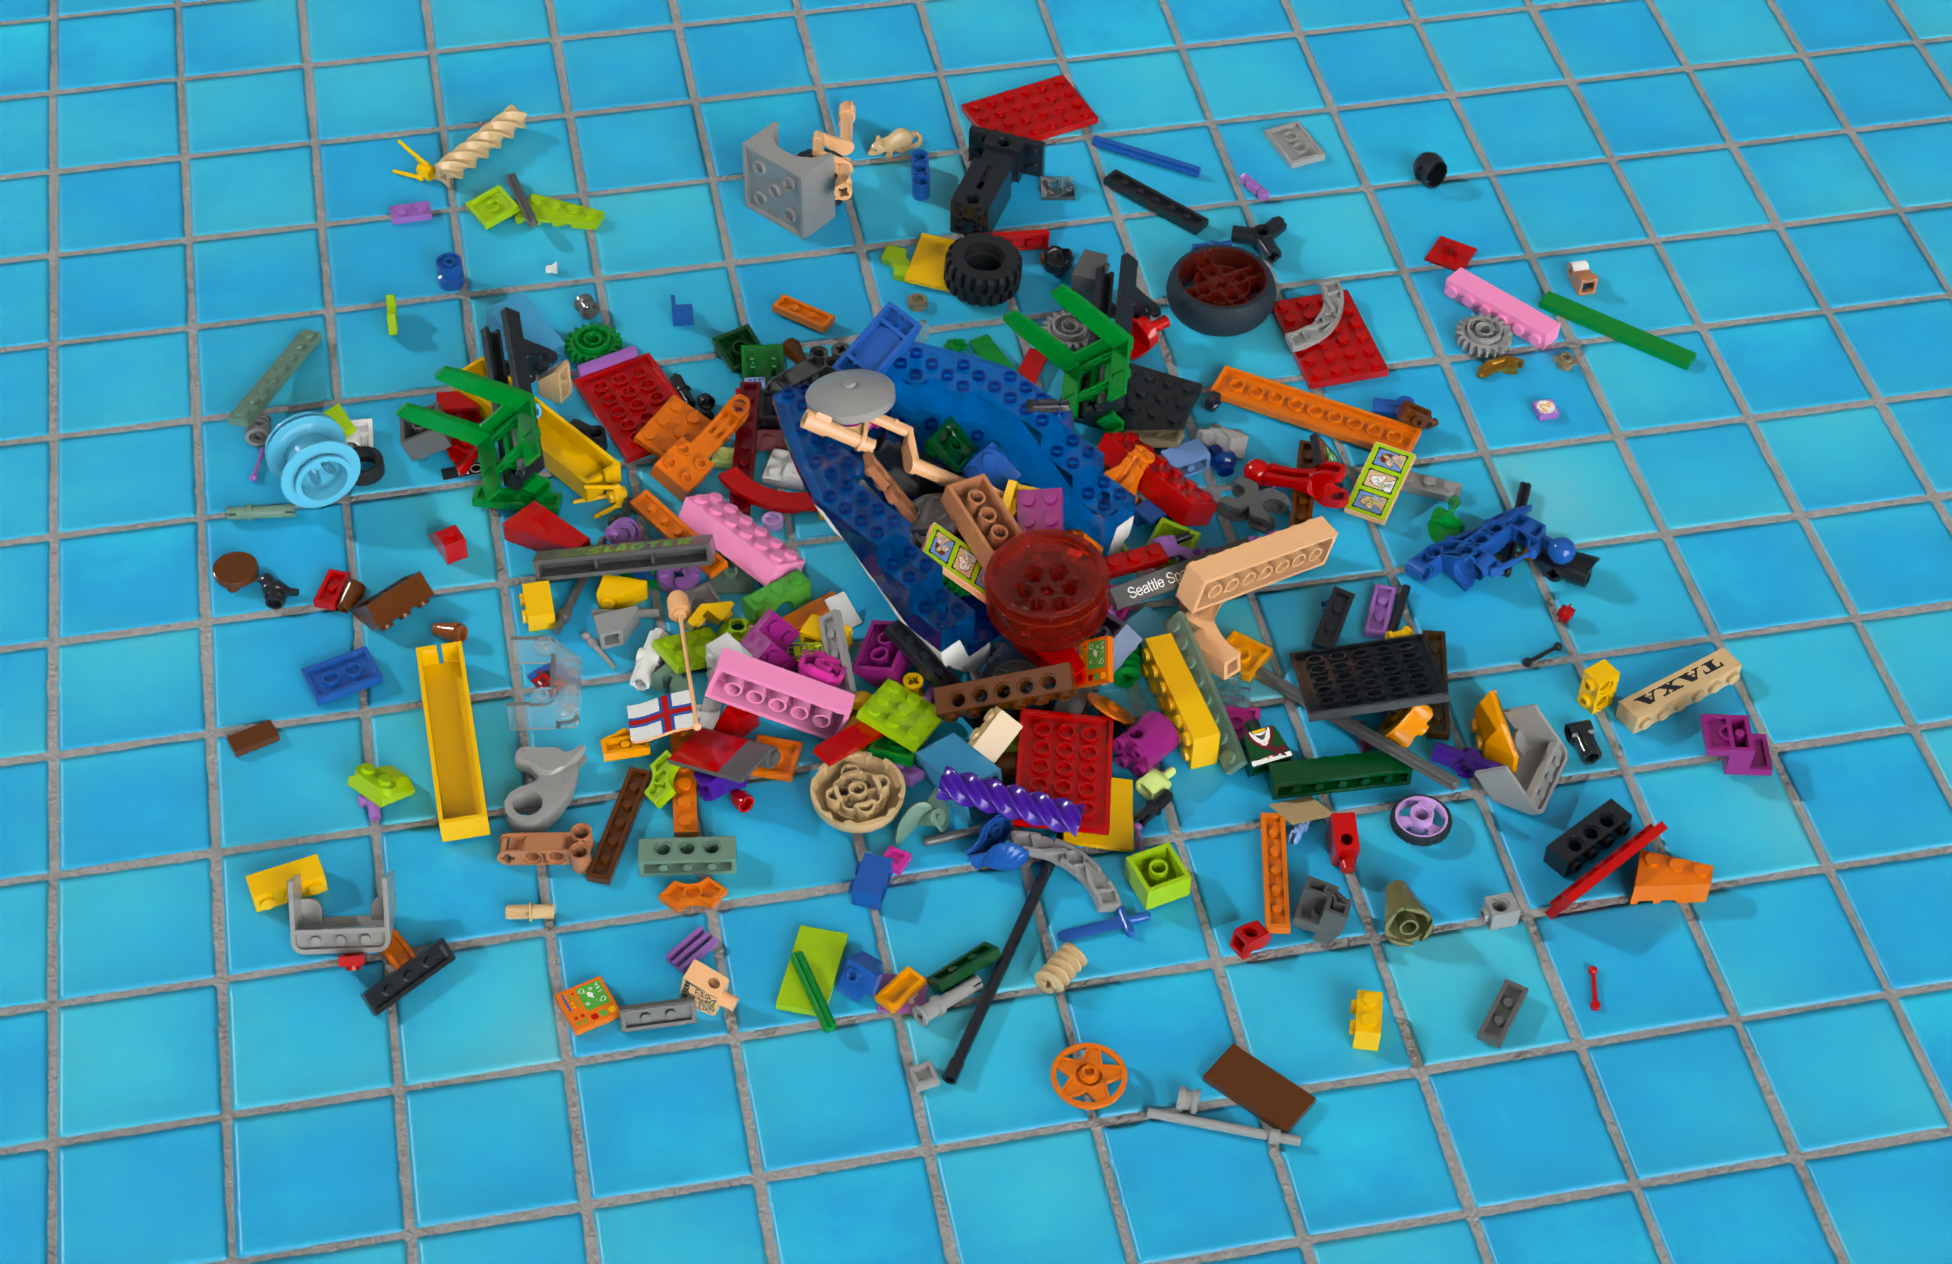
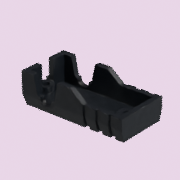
(890, 457)

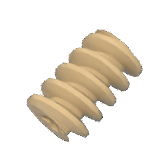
(1060, 969)

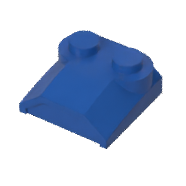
(994, 464)

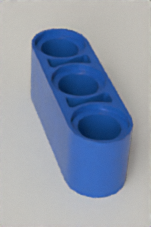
(920, 175)

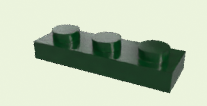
(963, 967)

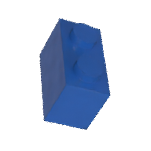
(871, 881)

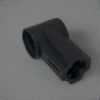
(595, 433)
(1582, 736)

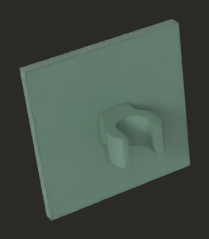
(732, 581)

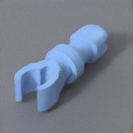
(1297, 832)

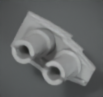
(1225, 437)

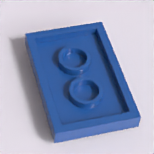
(342, 675)

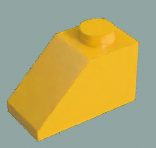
(621, 592)

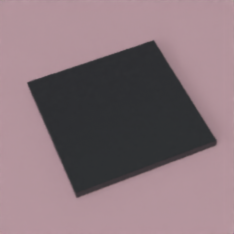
(1368, 677)

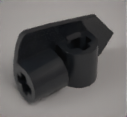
(1575, 572)

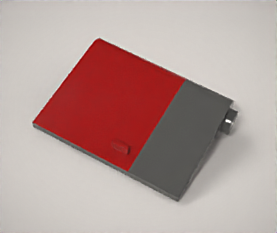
(724, 755)

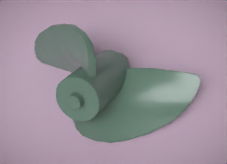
(928, 813)

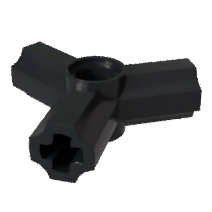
(1261, 237)

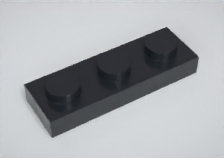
(1333, 618)

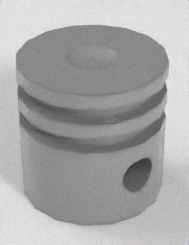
(258, 429)

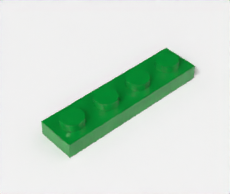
(515, 500)

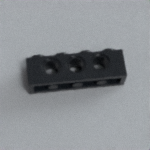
(1588, 838)

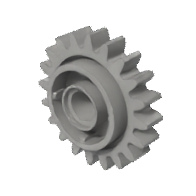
(1067, 330)
(1483, 335)

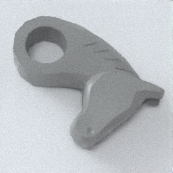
(552, 790)

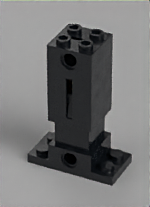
(986, 187)

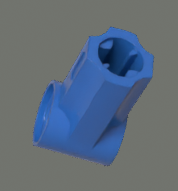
(1389, 407)

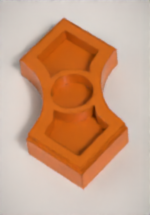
(682, 895)

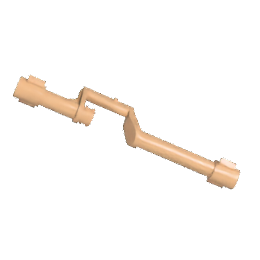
(842, 145)
(857, 438)

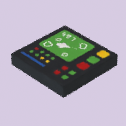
(1322, 453)

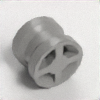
(1188, 1100)

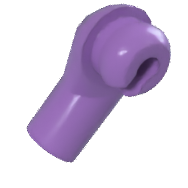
(373, 809)

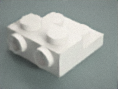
(782, 471)

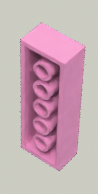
(740, 538)
(779, 694)

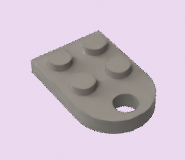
(929, 511)

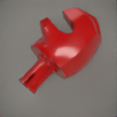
(1146, 334)

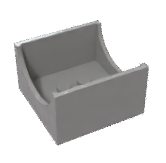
(788, 187)

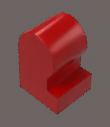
(1249, 938)

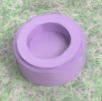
(773, 521)

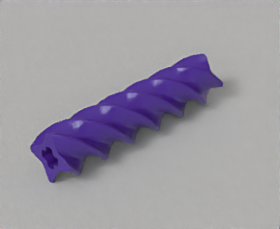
(1010, 801)

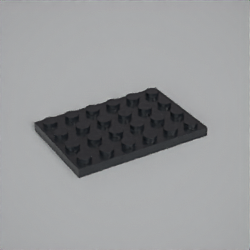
(1153, 401)

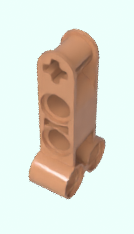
(549, 848)

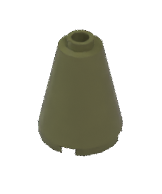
(1405, 915)

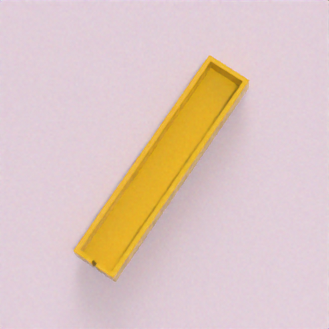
(564, 448)
(452, 742)

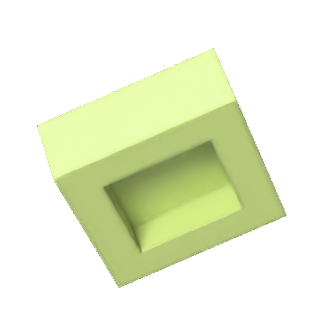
(723, 458)

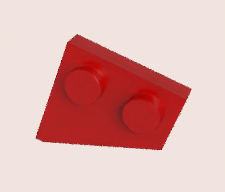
(462, 454)

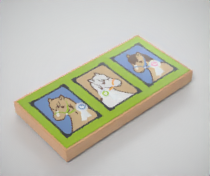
(1380, 483)
(957, 560)

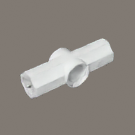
(647, 661)

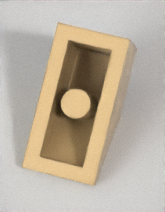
(556, 383)

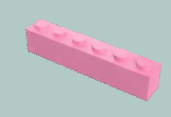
(1487, 299)

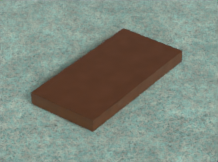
(1259, 1089)

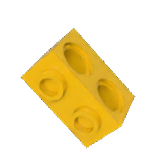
(1598, 686)

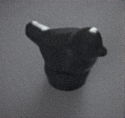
(275, 591)

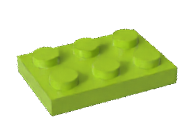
(672, 653)

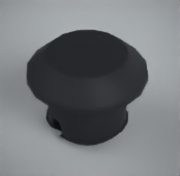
(706, 411)

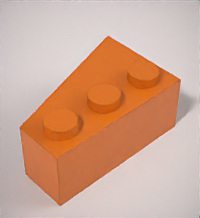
(1670, 878)

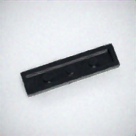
(408, 976)

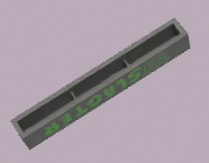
(624, 557)

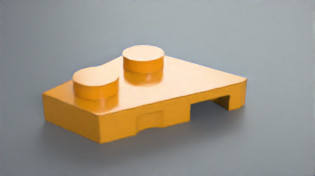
(620, 746)

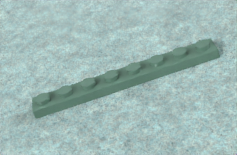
(274, 378)
(1230, 749)

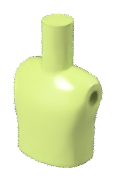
(1154, 782)

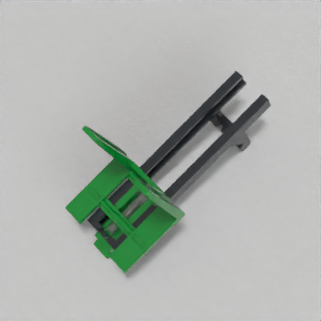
(1108, 348)
(513, 415)

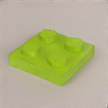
(492, 207)

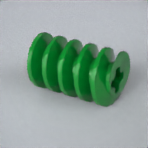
(1130, 670)

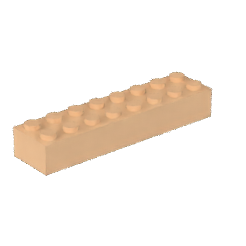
(1256, 564)

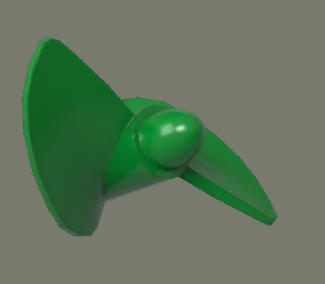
(1445, 522)

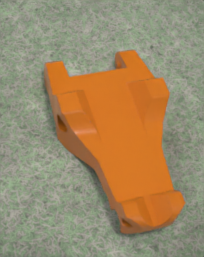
(1132, 469)

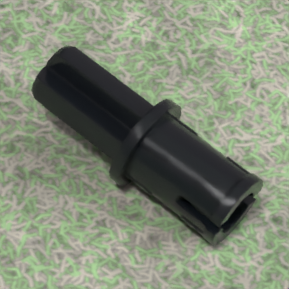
(683, 389)
(1154, 807)

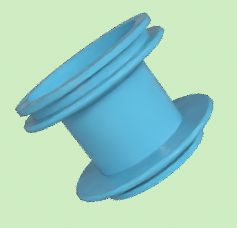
(312, 459)

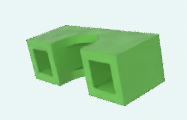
(791, 588)

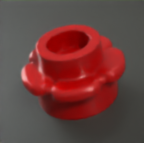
(1565, 613)

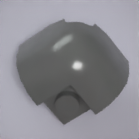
(1321, 910)

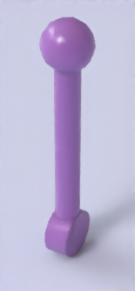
(253, 477)
(1137, 827)

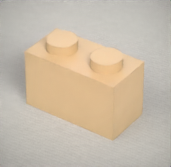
(994, 734)

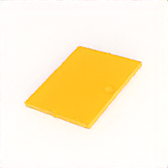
(929, 262)
(1121, 822)

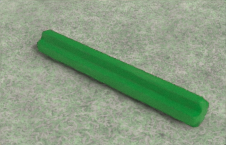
(813, 991)

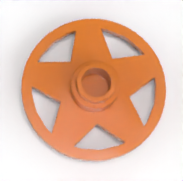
(1088, 1076)

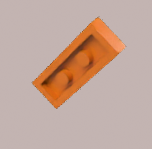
(803, 313)

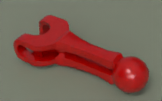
(1312, 481)

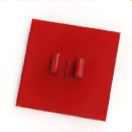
(1450, 254)

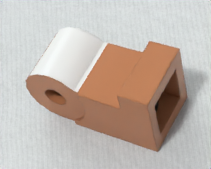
(1581, 274)

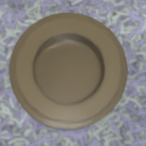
(917, 302)

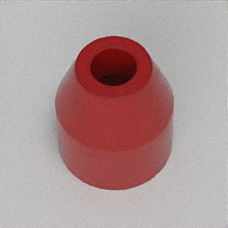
(741, 800)

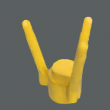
(424, 169)
(615, 495)

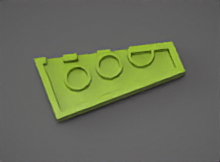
(561, 213)

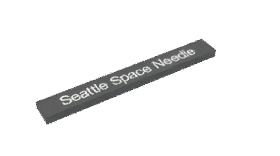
(1157, 582)

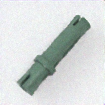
(257, 512)

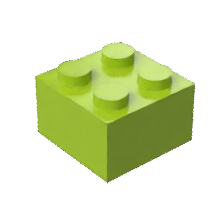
(1157, 876)

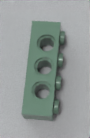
(687, 856)

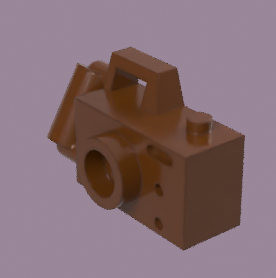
(1416, 416)

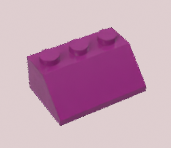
(879, 657)

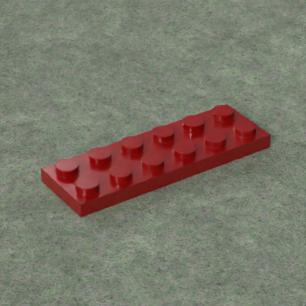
(1604, 868)

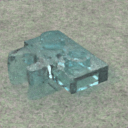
(1232, 693)

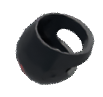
(1431, 168)

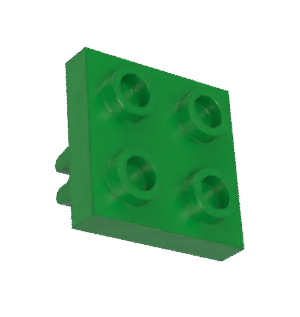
(762, 361)

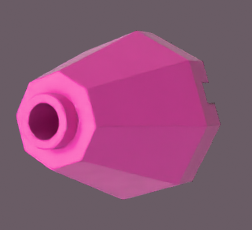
(821, 667)

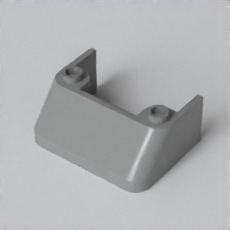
(1538, 768)
(340, 934)

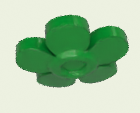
(956, 345)

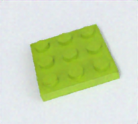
(900, 715)

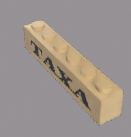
(1678, 690)

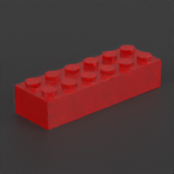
(1162, 482)

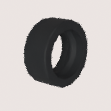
(373, 474)

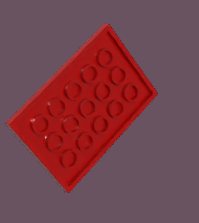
(1033, 110)
(1342, 356)
(626, 399)
(1068, 759)

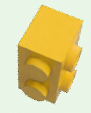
(1367, 1020)

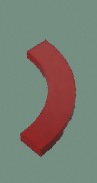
(763, 496)

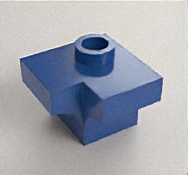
(860, 976)

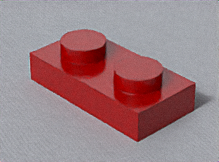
(331, 589)

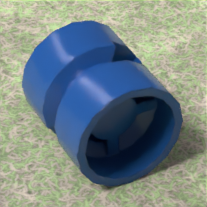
(450, 271)

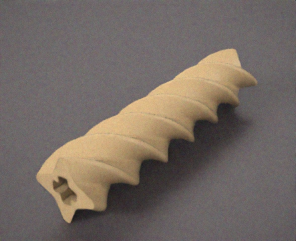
(479, 145)

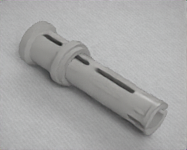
(938, 1005)

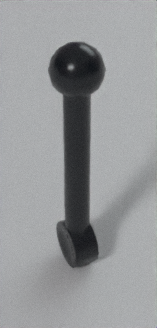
(1527, 662)

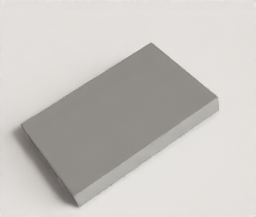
(1294, 144)

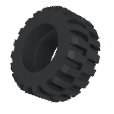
(977, 285)

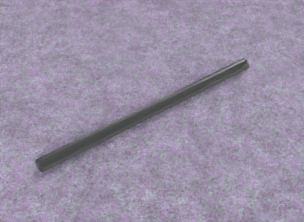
(1366, 734)

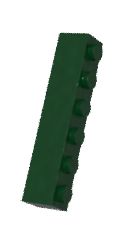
(1336, 774)

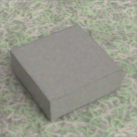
(923, 1076)

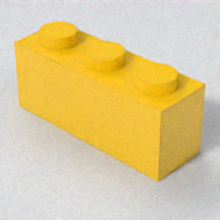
(270, 887)

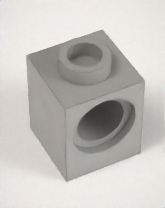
(1500, 911)

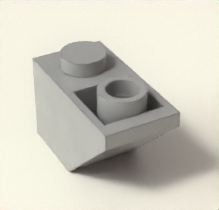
(616, 626)

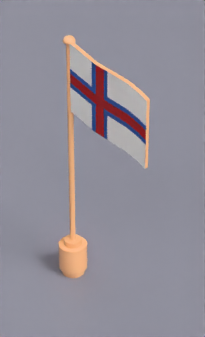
(675, 710)

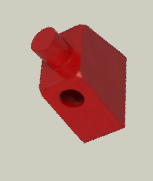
(1343, 841)

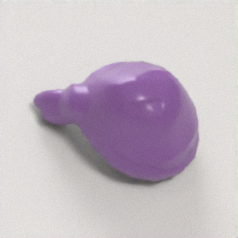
(623, 531)

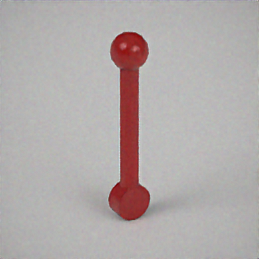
(1595, 1004)

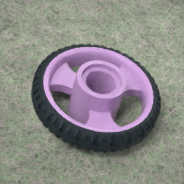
(1420, 822)

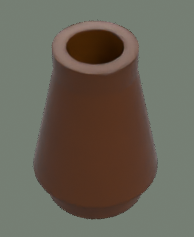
(793, 350)
(351, 595)

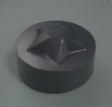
(1213, 401)

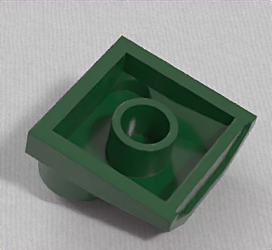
(728, 346)
(950, 444)

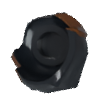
(1056, 260)

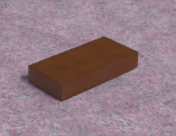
(253, 738)

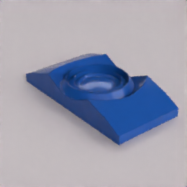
(881, 341)

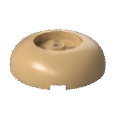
(873, 797)

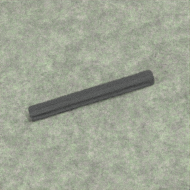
(521, 199)

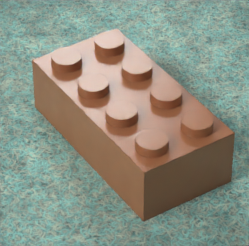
(979, 516)

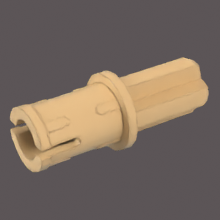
(530, 911)

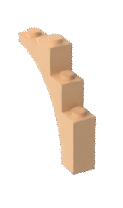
(1218, 654)

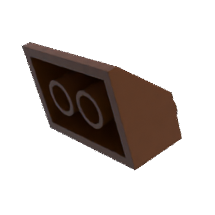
(394, 602)

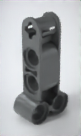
(808, 370)

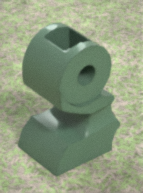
(667, 677)

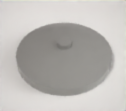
(851, 395)

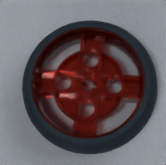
(1221, 290)

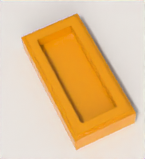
(900, 990)

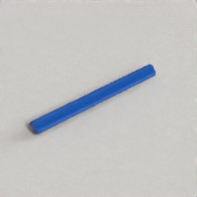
(1146, 156)

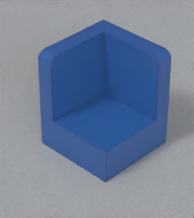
(681, 314)
(1147, 513)

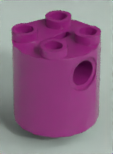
(1145, 743)

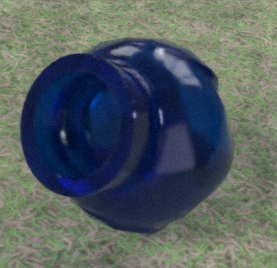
(1222, 461)

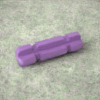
(1254, 187)

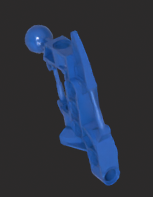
(1475, 557)

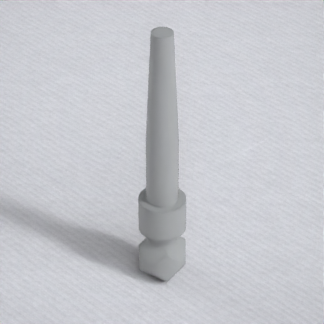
(592, 643)

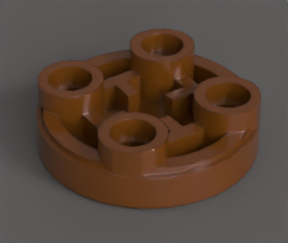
(235, 570)

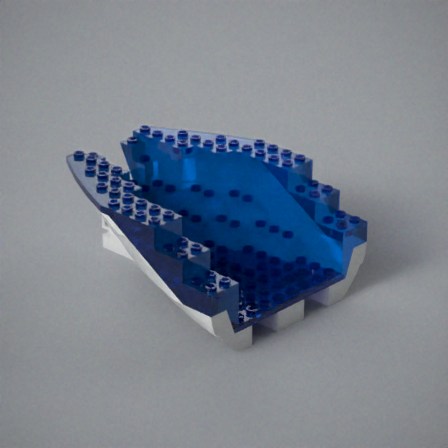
(988, 406)

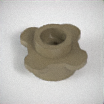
(1565, 361)

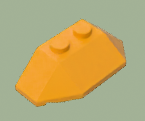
(1493, 732)

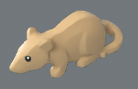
(898, 140)

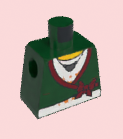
(1263, 747)

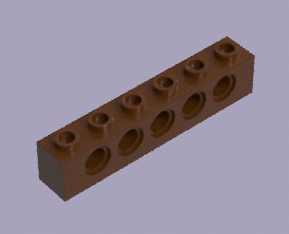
(1016, 682)

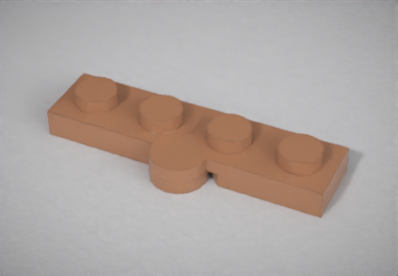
(891, 489)

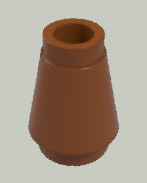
(450, 631)

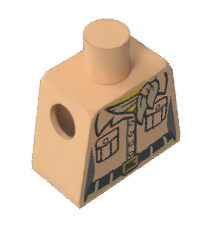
(707, 988)

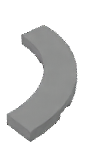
(1325, 321)
(1075, 862)

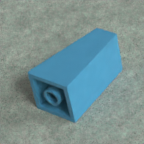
(534, 325)
(962, 757)

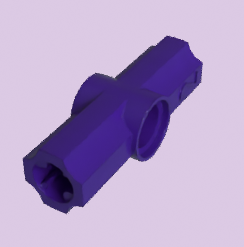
(1463, 761)

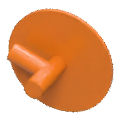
(1109, 708)

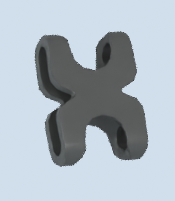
(1253, 505)

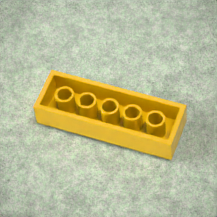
(1180, 700)

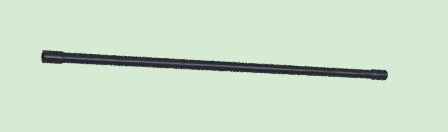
(956, 1063)

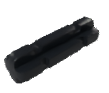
(1047, 405)

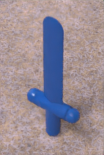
(1122, 921)

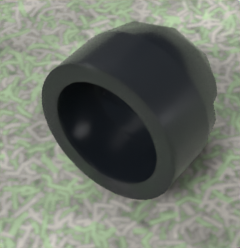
(705, 399)

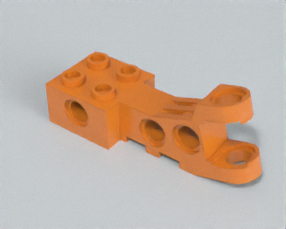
(688, 463)

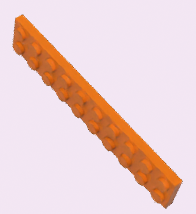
(1313, 411)

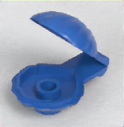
(1000, 855)

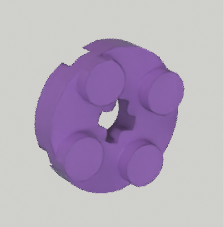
(669, 583)

